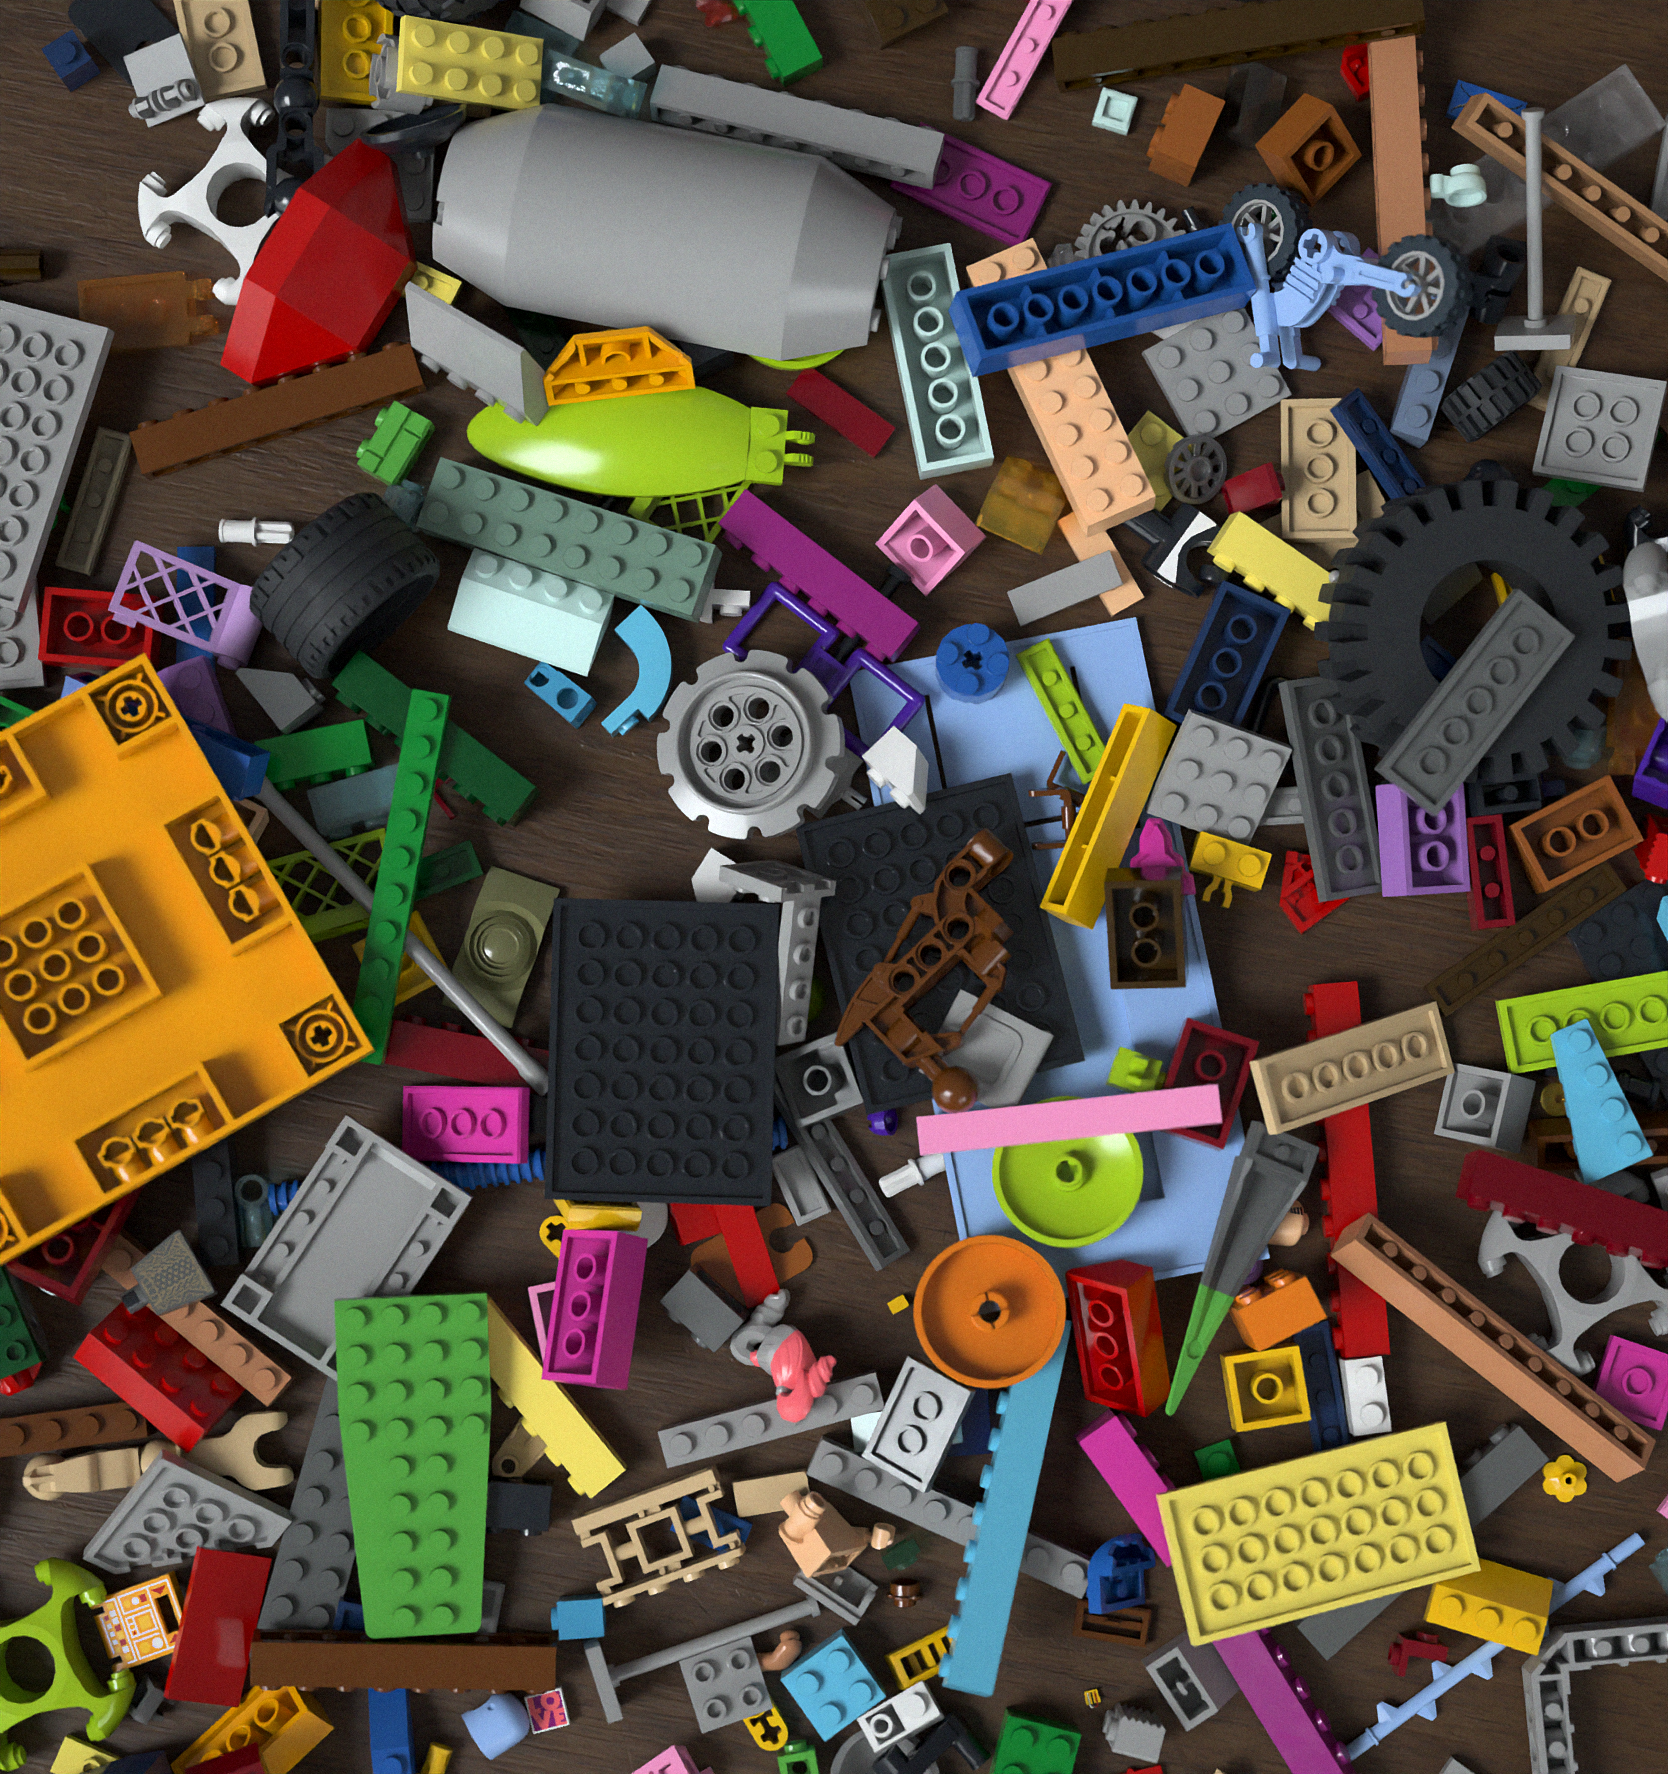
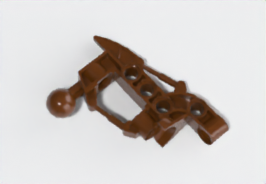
(886, 1008)

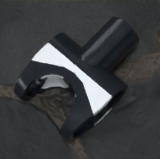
(1171, 542)

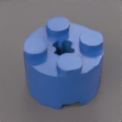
(978, 643)

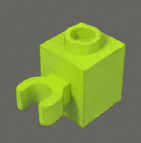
(1135, 1072)

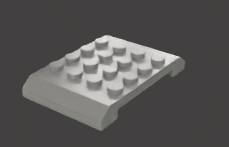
(353, 1230)

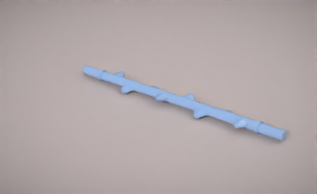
(1480, 1660)

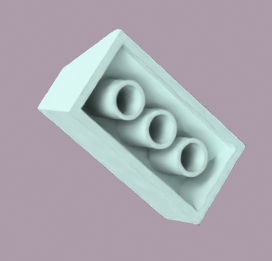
(531, 612)

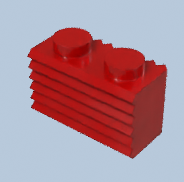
(1654, 849)

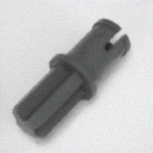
(965, 83)

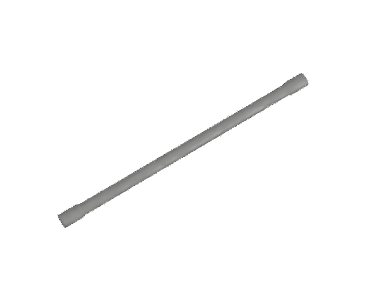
(526, 1065)

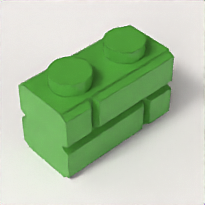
(395, 444)

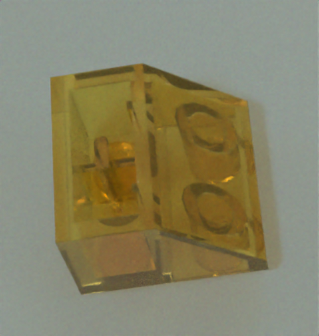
(1023, 504)

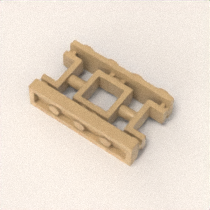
(649, 1507)

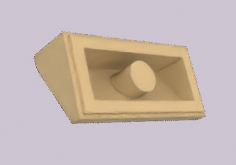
(765, 1492)

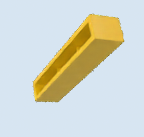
(1108, 815)

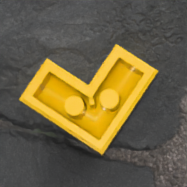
(600, 1215)

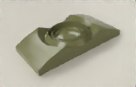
(503, 942)

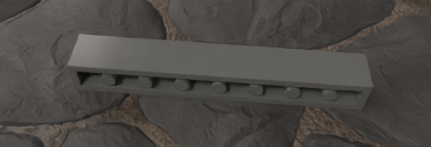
(1485, 1481)

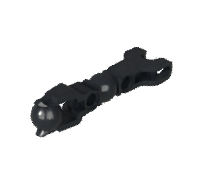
(296, 103)

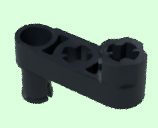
(948, 1732)

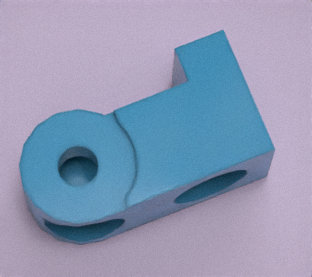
(560, 694)

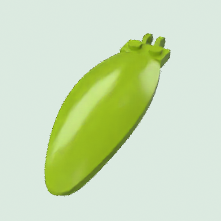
(644, 444)

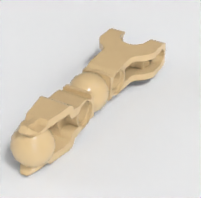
(230, 1454)

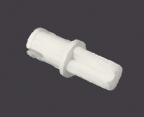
(255, 531)
(912, 1173)

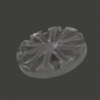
(1195, 469)

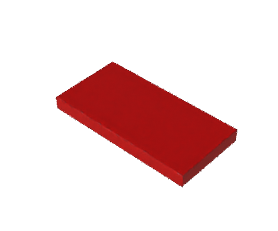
(217, 1627)

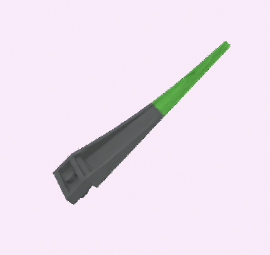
(1256, 1200)

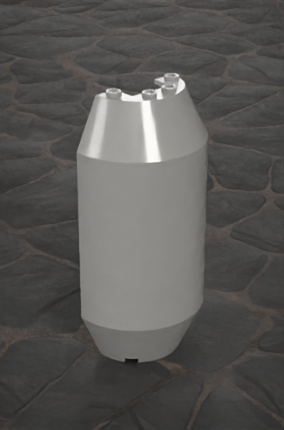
(664, 231)

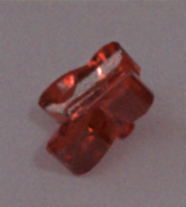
(716, 11)

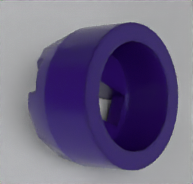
(883, 1123)

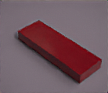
(841, 412)

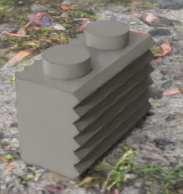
(1134, 1732)

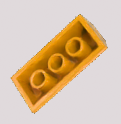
(281, 1720)

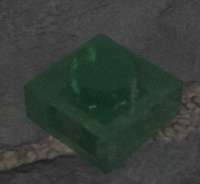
(901, 1554)

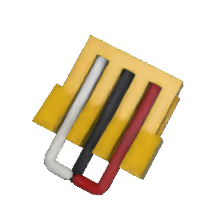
(1092, 1697)

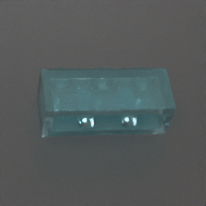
(353, 802)

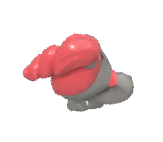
(784, 1356)

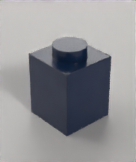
(71, 60)

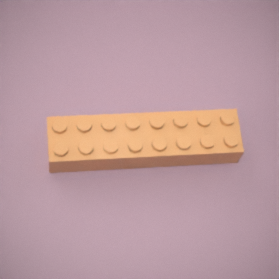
(1074, 417)

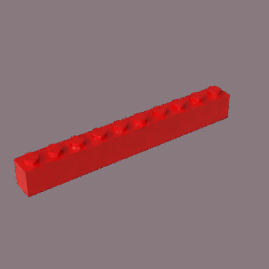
(1346, 1185)

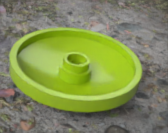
(1069, 1188)

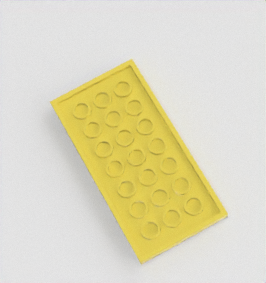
(1317, 1532)

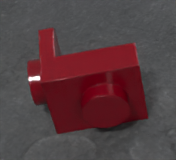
(1422, 1645)

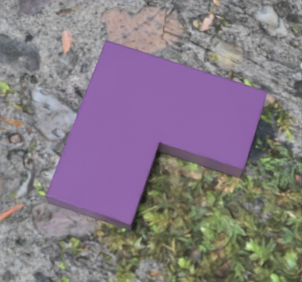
(1358, 312)

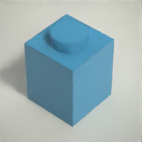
(579, 1617)

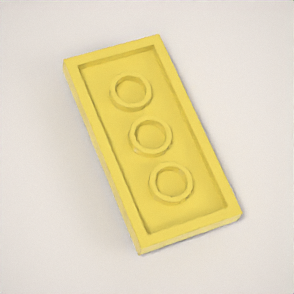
(468, 64)

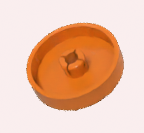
(1028, 1320)

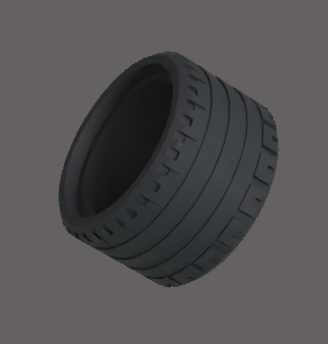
(344, 584)

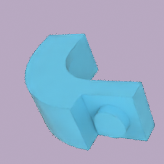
(655, 662)

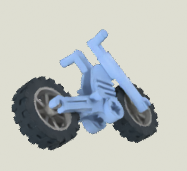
(1312, 280)

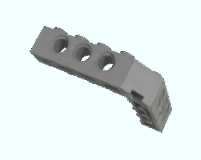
(1574, 1649)

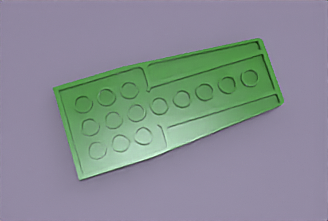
(416, 1456)

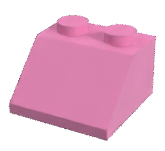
(930, 539)

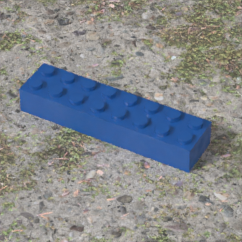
(1101, 299)

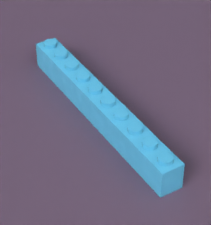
(1001, 1529)

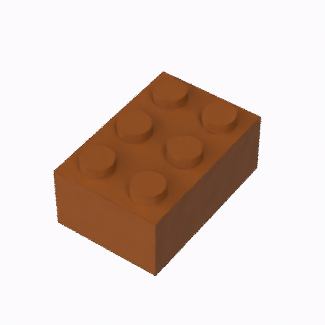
(1573, 834)

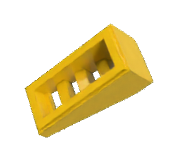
(921, 1644)

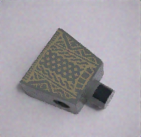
(169, 1278)

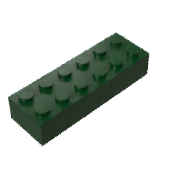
(466, 761)

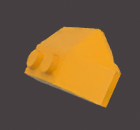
(616, 367)

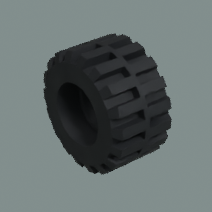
(1491, 396)

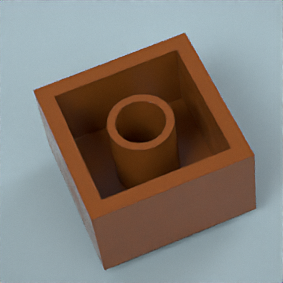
(1181, 143)
(1308, 148)

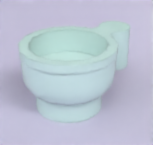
(1462, 188)

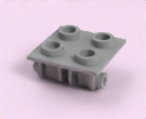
(163, 81)
(725, 1684)

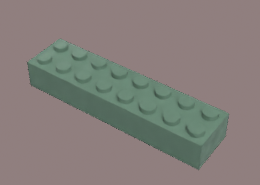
(570, 539)

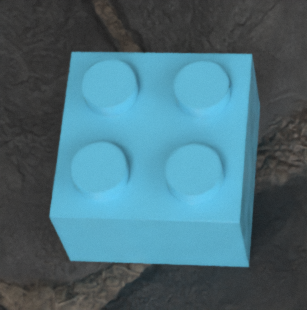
(833, 1684)

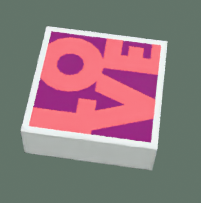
(547, 1710)

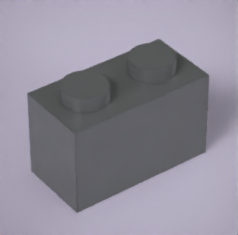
(704, 1308)

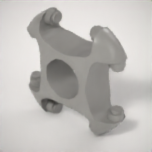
(1647, 596)
(1568, 1316)

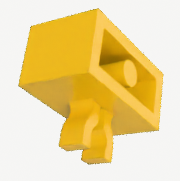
(1228, 863)

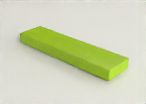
(1063, 708)

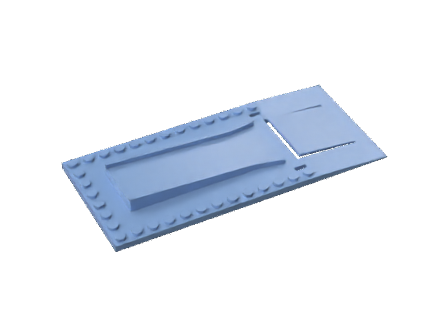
(1013, 736)

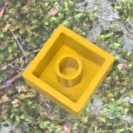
(1265, 1387)

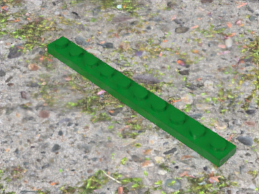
(400, 867)

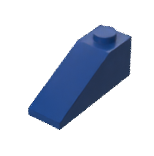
(391, 1732)

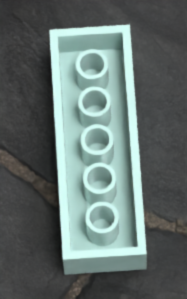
(935, 379)

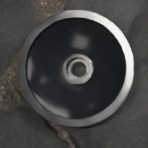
(416, 132)

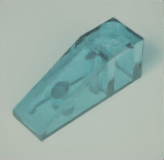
(592, 84)

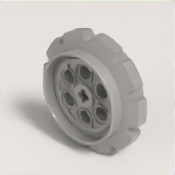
(794, 702)

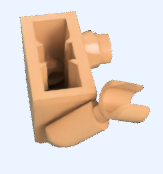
(823, 1538)

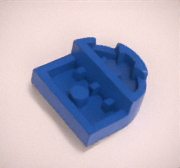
(1118, 1574)

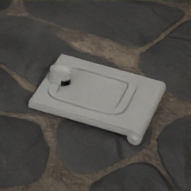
(997, 1050)

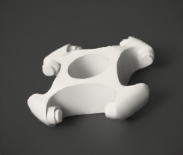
(198, 199)

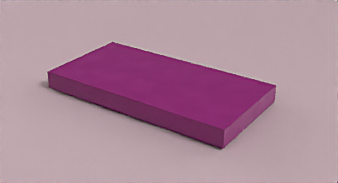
(981, 192)

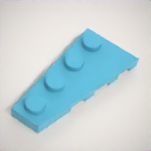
(1598, 1112)

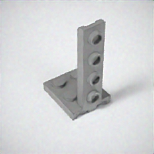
(801, 901)

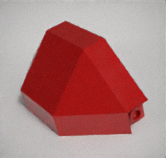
(324, 271)

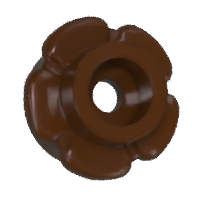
(904, 1592)

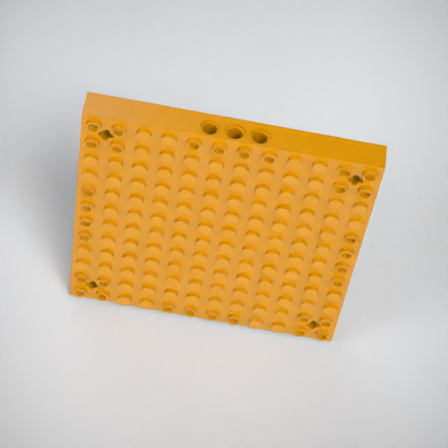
(141, 960)

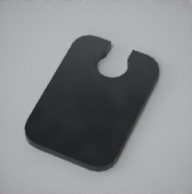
(119, 28)

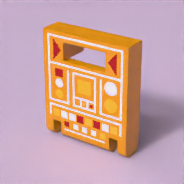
(134, 1621)

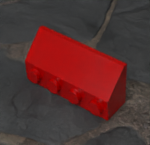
(1119, 1335)

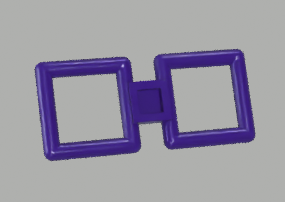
(822, 665)

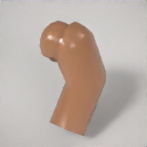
(784, 1653)

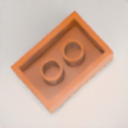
(1275, 1309)

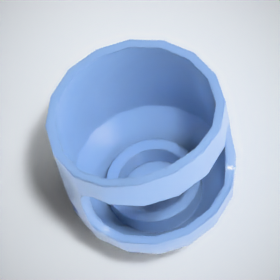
(497, 1724)

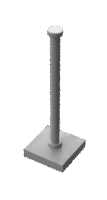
(1535, 329)
(608, 1676)

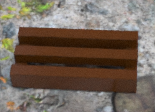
(1143, 1626)

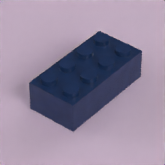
(1226, 656)

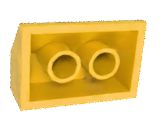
(1494, 1605)

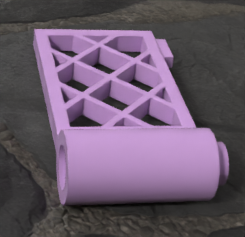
(233, 630)

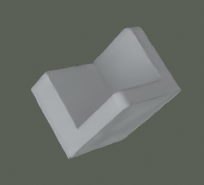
(630, 59)

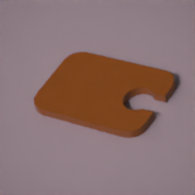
(716, 1261)

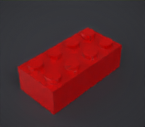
(159, 1374)

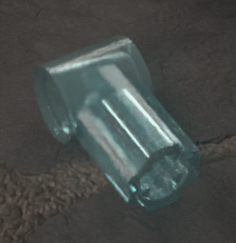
(254, 1214)

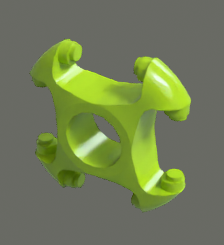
(74, 1679)

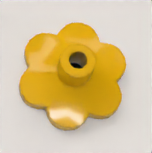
(1556, 1474)

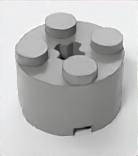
(384, 80)

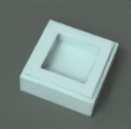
(1114, 111)

